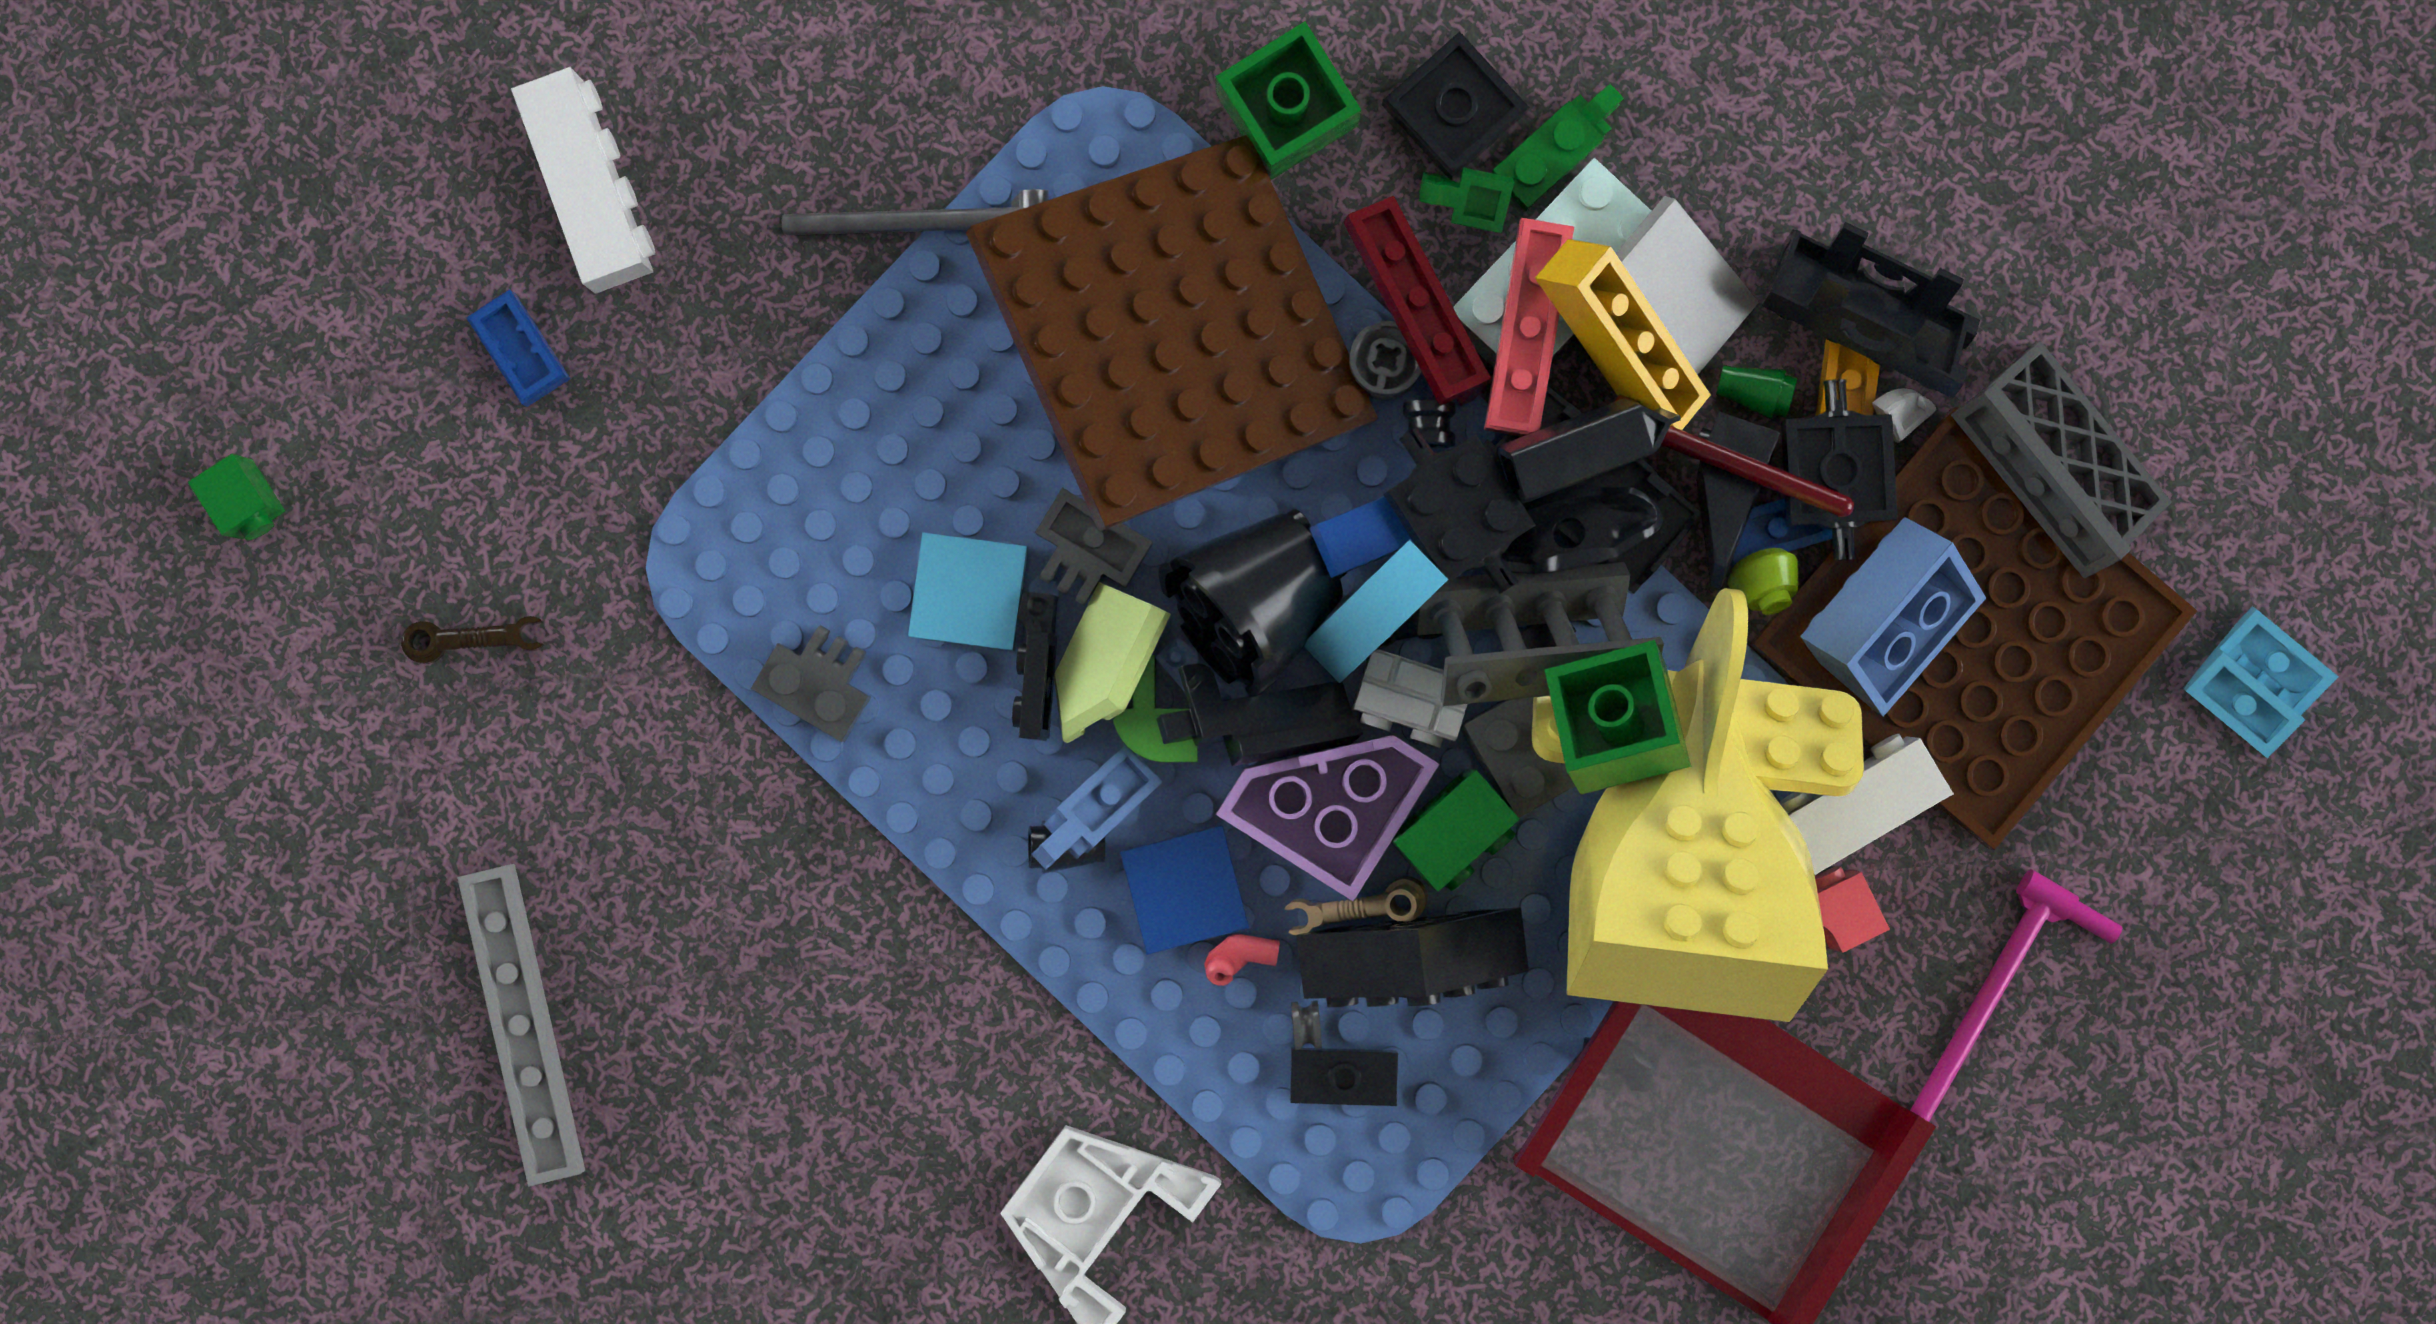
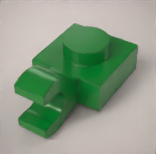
(1477, 199)

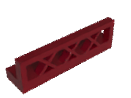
(1417, 302)

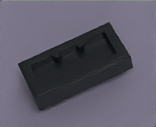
(1344, 1076)

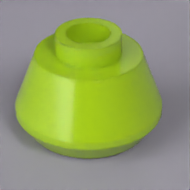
(1766, 579)

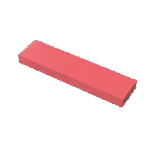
(1525, 333)

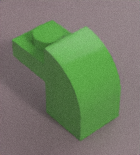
(1140, 728)

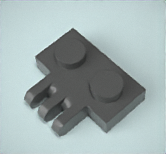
(1085, 550)
(815, 684)

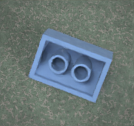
(1894, 614)

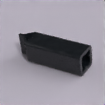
(1582, 447)

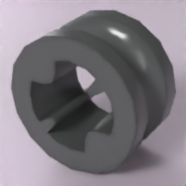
(1306, 1025)

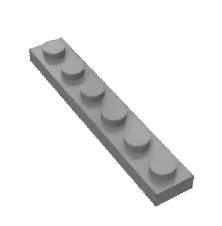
(521, 1025)

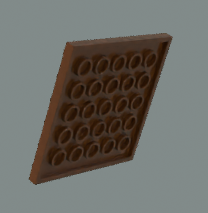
(1171, 329)
(2026, 668)

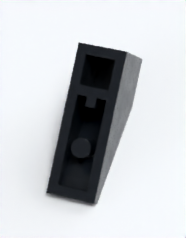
(1728, 498)

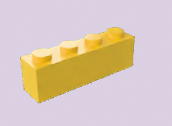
(1621, 329)

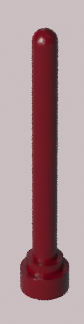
(1756, 471)

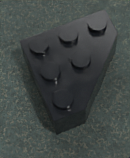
(1413, 958)

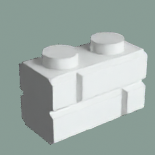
(1408, 695)

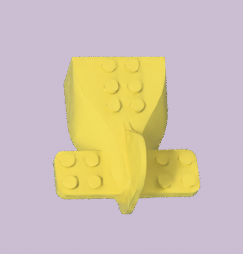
(1697, 875)

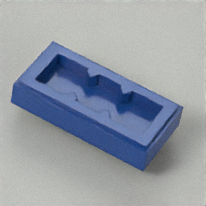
(518, 348)

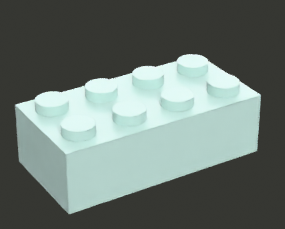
(1601, 214)

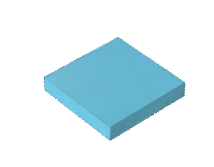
(968, 591)

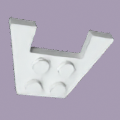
(1081, 1199)

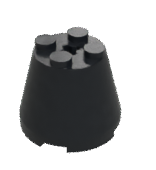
(1252, 597)

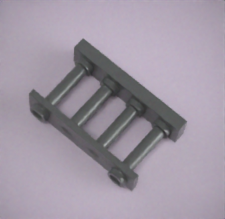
(1539, 598)

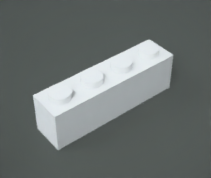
(583, 179)
(1894, 788)

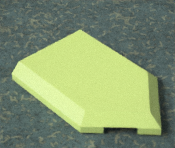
(1105, 658)

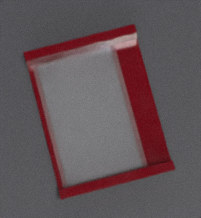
(1727, 1151)

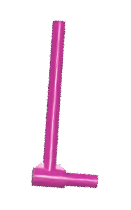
(2043, 902)

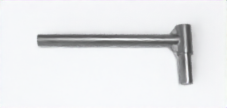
(903, 220)

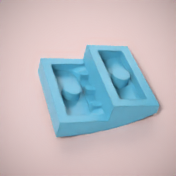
(2260, 682)

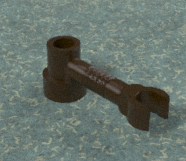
(455, 639)

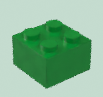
(1288, 100)
(1617, 717)
(1455, 830)

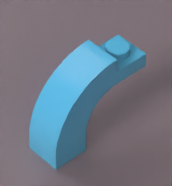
(1375, 611)

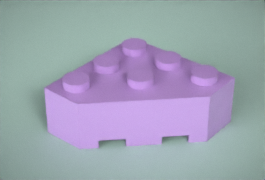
(1331, 807)

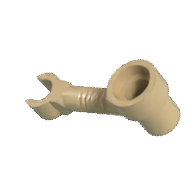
(1371, 906)

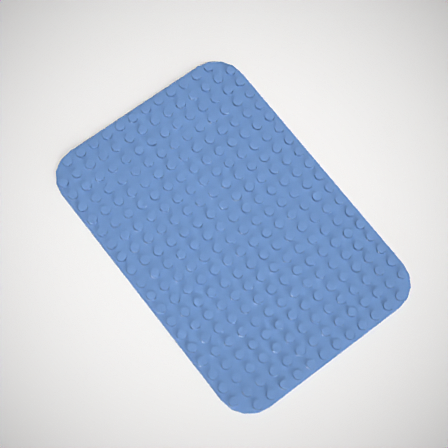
(932, 426)

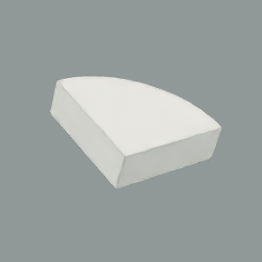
(1907, 410)

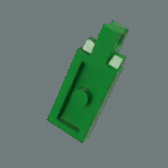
(1558, 146)

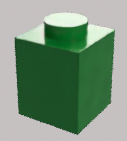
(237, 498)

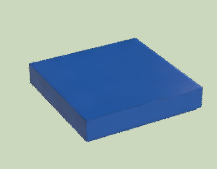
(1184, 889)

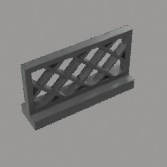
(2042, 475)

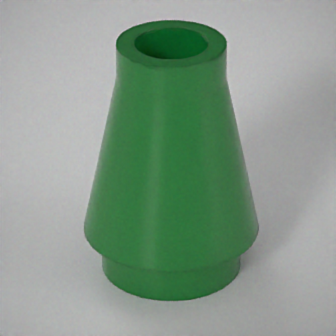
(1758, 389)

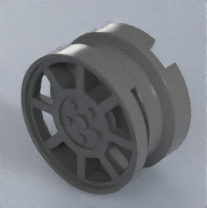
(1383, 362)

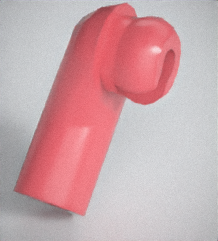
(1235, 953)

